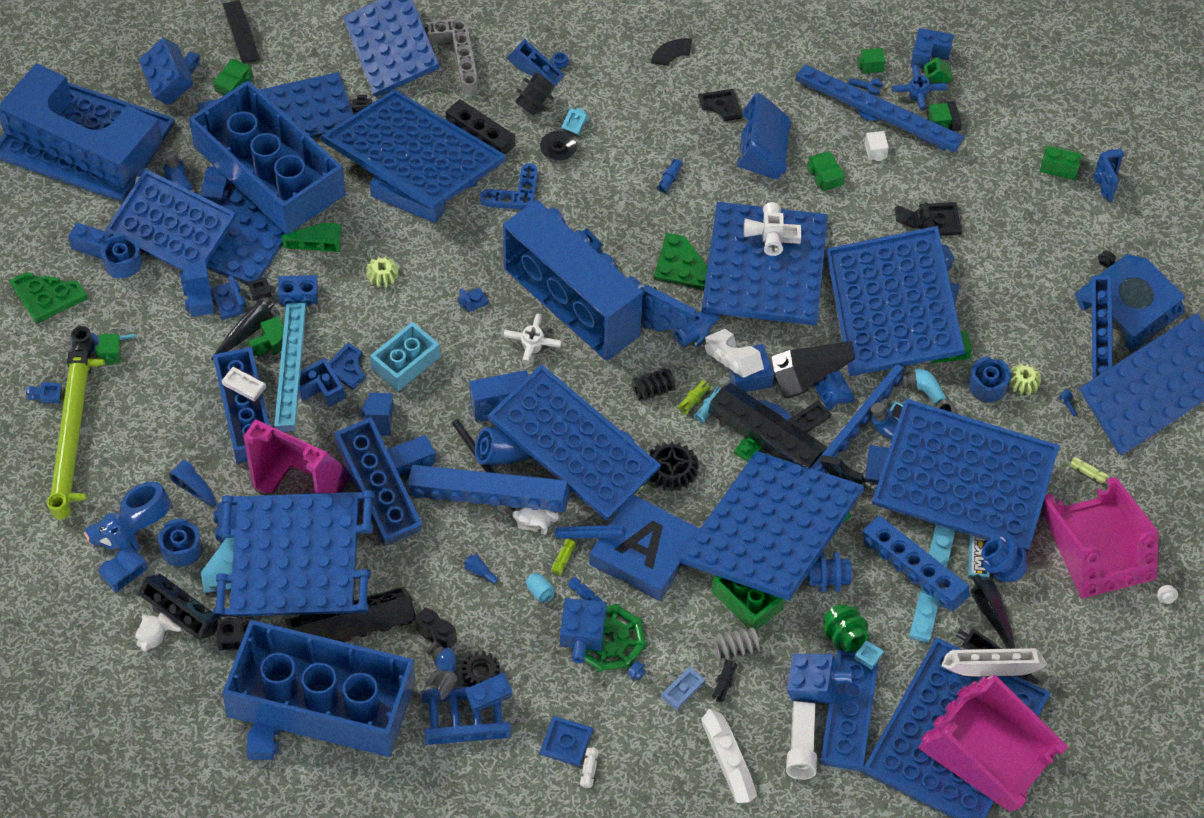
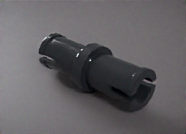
(724, 681)

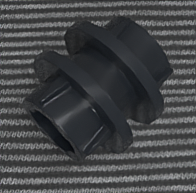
(535, 94)

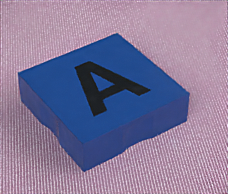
(648, 551)

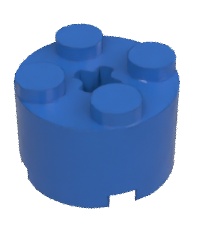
(121, 256)
(989, 379)
(180, 543)

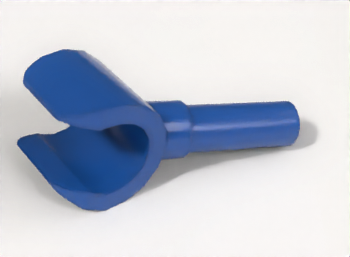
(1067, 396)

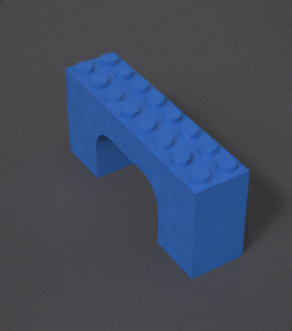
(110, 153)

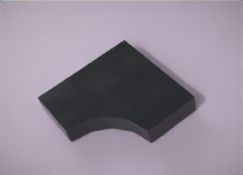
(721, 102)

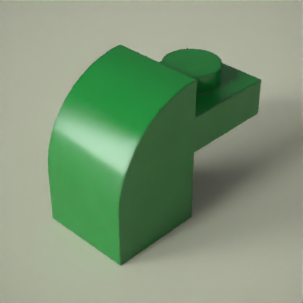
(271, 339)

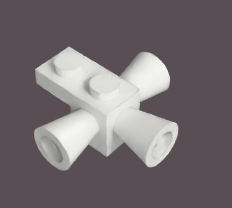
(773, 229)

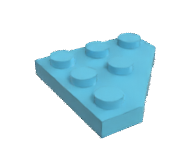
(220, 563)

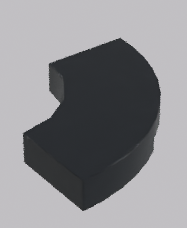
(671, 50)
(837, 468)

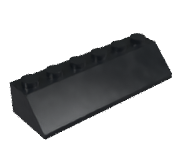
(765, 427)
(384, 611)

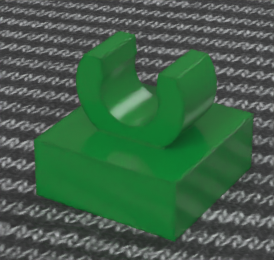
(747, 449)

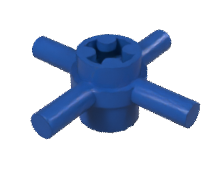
(919, 87)

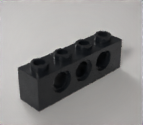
(480, 126)
(179, 606)

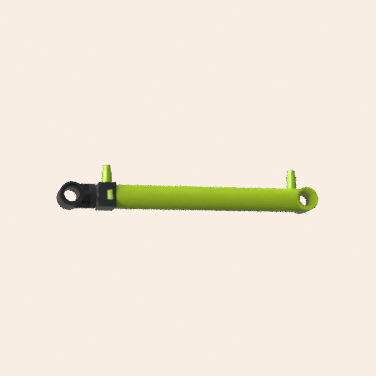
(79, 367)

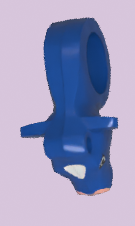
(120, 529)

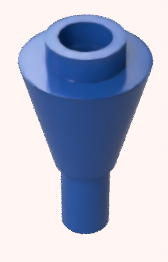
(477, 566)

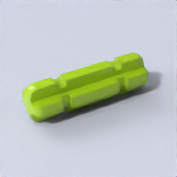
(563, 557)

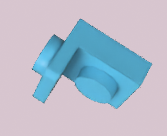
(575, 121)

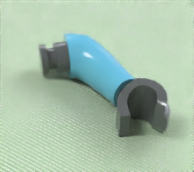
(927, 383)

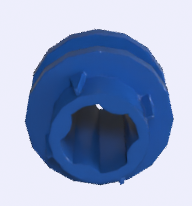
(1004, 559)
(830, 573)

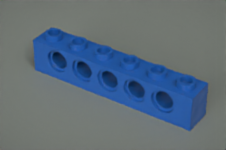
(1102, 324)
(951, 597)

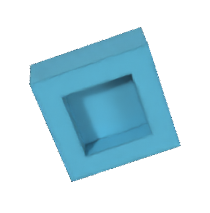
(869, 655)

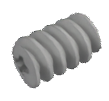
(736, 643)

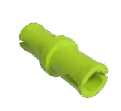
(693, 397)

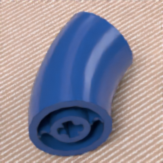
(496, 448)

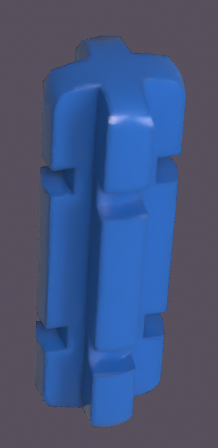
(582, 590)

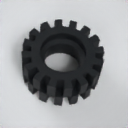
(479, 660)

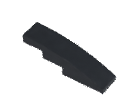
(240, 31)

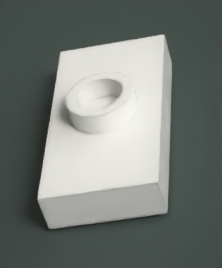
(243, 384)

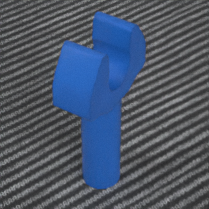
(867, 85)

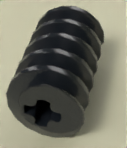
(653, 383)

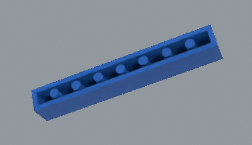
(488, 488)

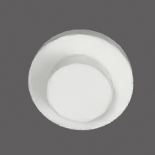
(1167, 594)

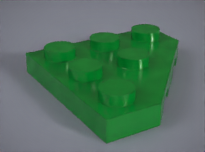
(680, 263)
(46, 295)

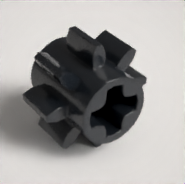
(360, 103)

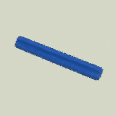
(607, 531)

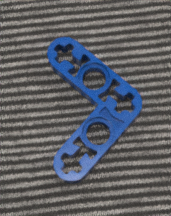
(516, 196)

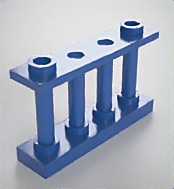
(457, 732)

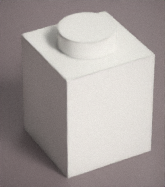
(876, 145)

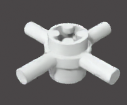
(538, 339)

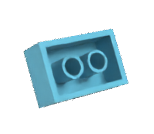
(405, 356)

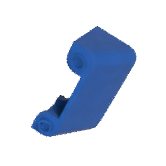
(765, 138)

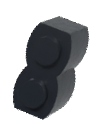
(435, 629)

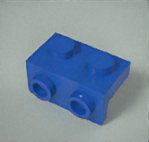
(834, 390)

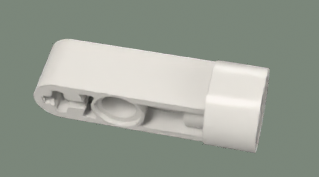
(801, 757)

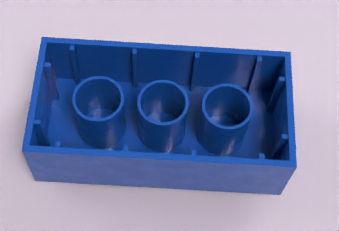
(267, 157)
(573, 279)
(319, 688)

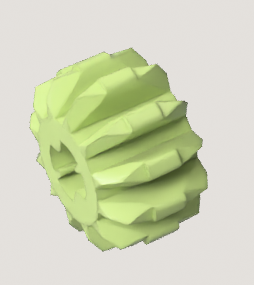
(382, 271)
(1024, 379)

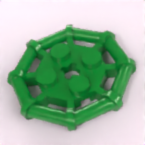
(621, 641)

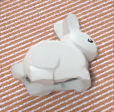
(535, 519)
(153, 629)

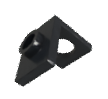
(910, 217)

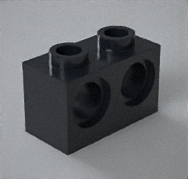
(237, 626)

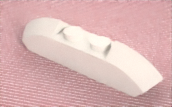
(994, 661)
(729, 756)

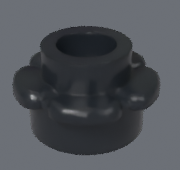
(1106, 258)

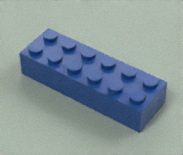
(239, 409)
(375, 471)

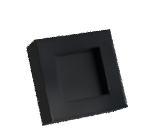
(259, 289)

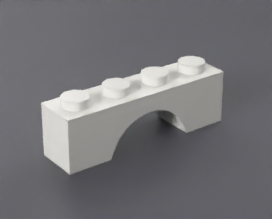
(741, 360)

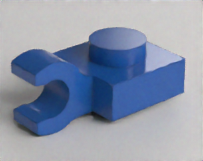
(46, 393)

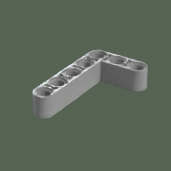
(457, 32)

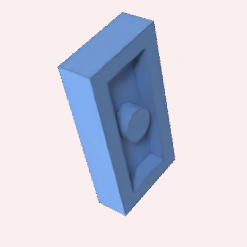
(683, 688)

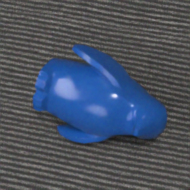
(698, 331)

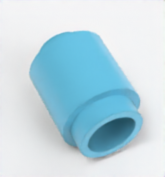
(540, 587)

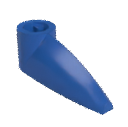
(187, 478)

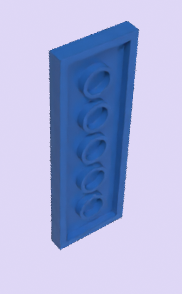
(849, 716)

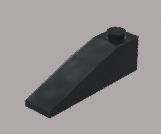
(803, 367)

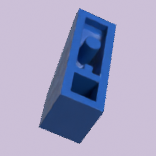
(531, 61)

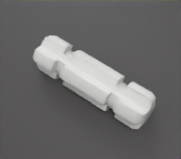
(589, 767)

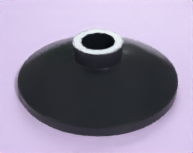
(555, 140)

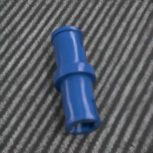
(669, 175)

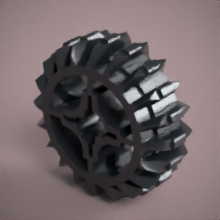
(681, 459)

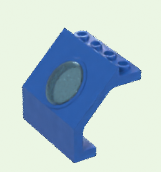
(1141, 299)

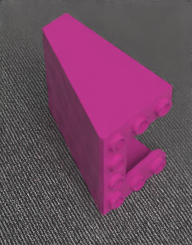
(274, 452)
(1104, 540)
(992, 742)

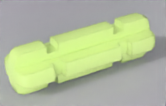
(1088, 470)

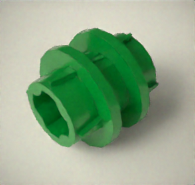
(846, 627)

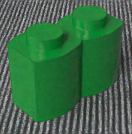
(232, 76)
(825, 170)

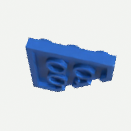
(664, 312)

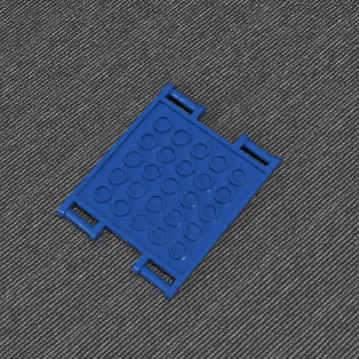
(294, 554)

